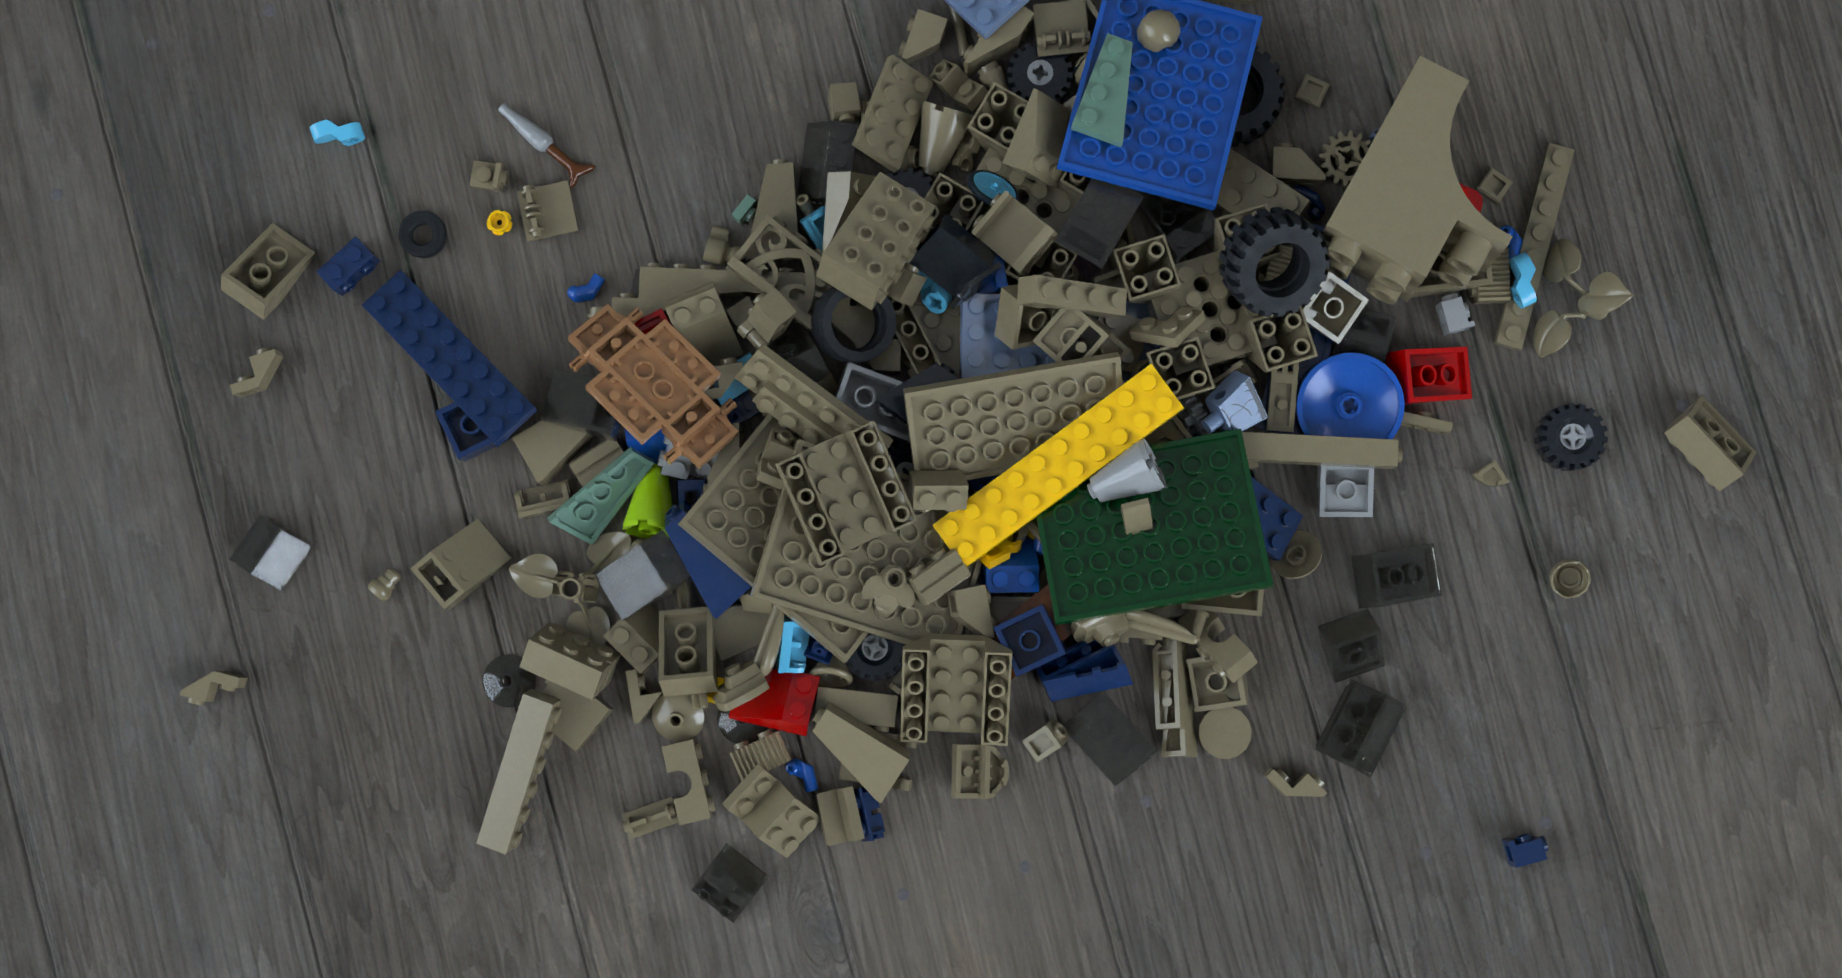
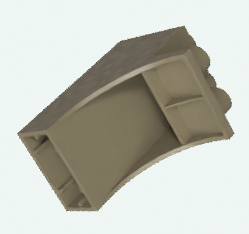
(1409, 200)

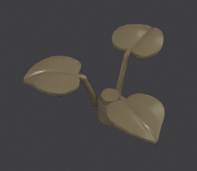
(1604, 295)
(538, 573)

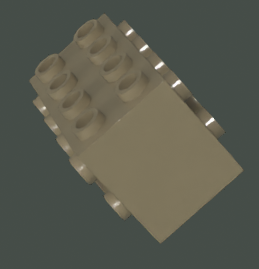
(876, 241)

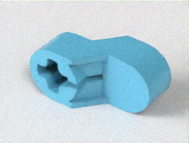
(327, 131)
(1523, 271)
(934, 296)

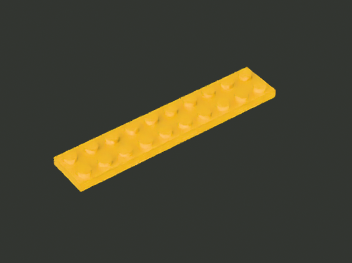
(1059, 465)

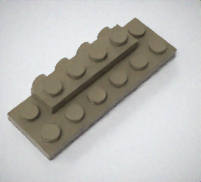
(797, 399)

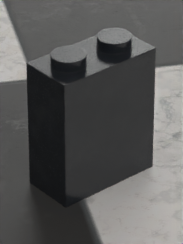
(952, 256)

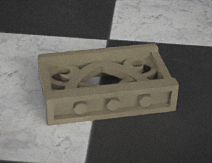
(753, 269)

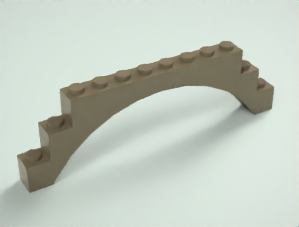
(661, 284)

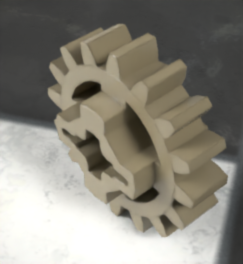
(1338, 154)

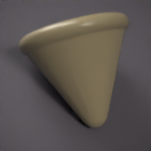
(832, 675)

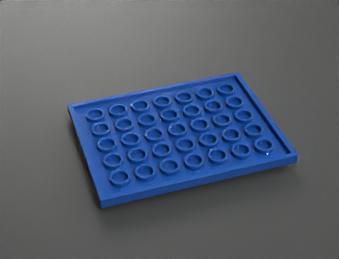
(1178, 101)

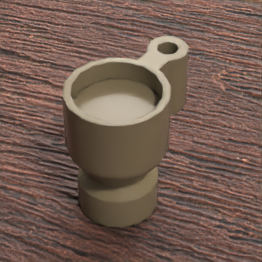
(717, 247)

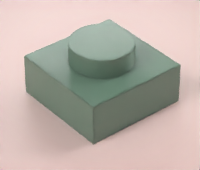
(745, 211)

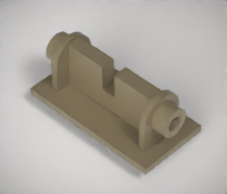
(650, 818)

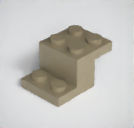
(1076, 336)
(772, 811)

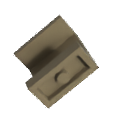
(1014, 232)

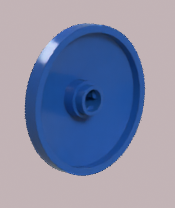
(1350, 398)

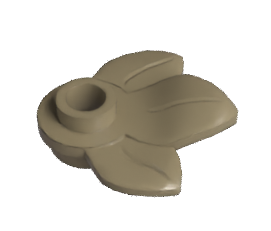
(889, 595)

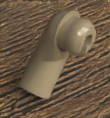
(805, 207)

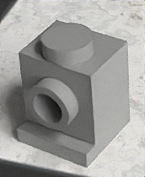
(1453, 315)

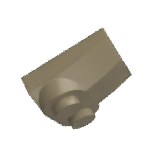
(1211, 690)

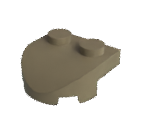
(977, 771)

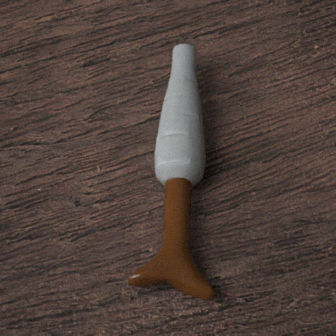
(543, 142)

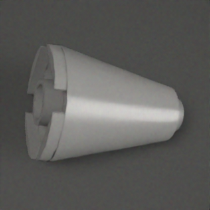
(1128, 475)

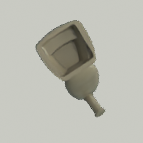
(1109, 628)
(748, 679)

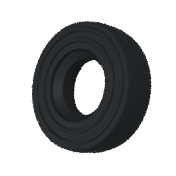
(416, 219)

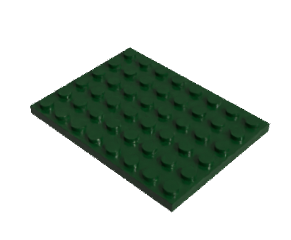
(1200, 545)

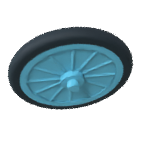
(987, 185)

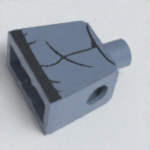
(1234, 405)

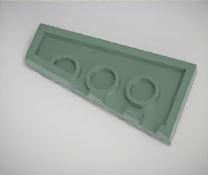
(1105, 97)
(600, 499)

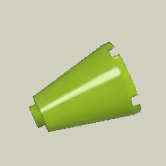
(649, 505)

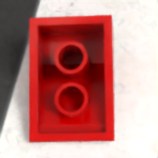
(1432, 374)
(784, 705)

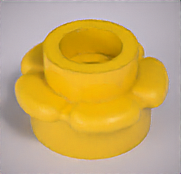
(492, 222)

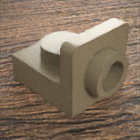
(489, 176)
(1046, 740)

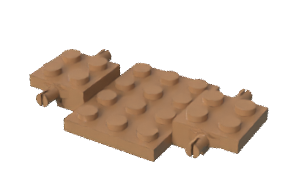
(654, 384)

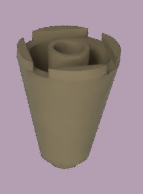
(940, 136)

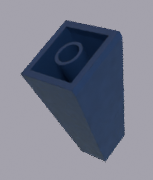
(712, 577)

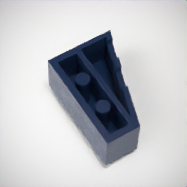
(1084, 671)

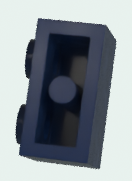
(348, 266)

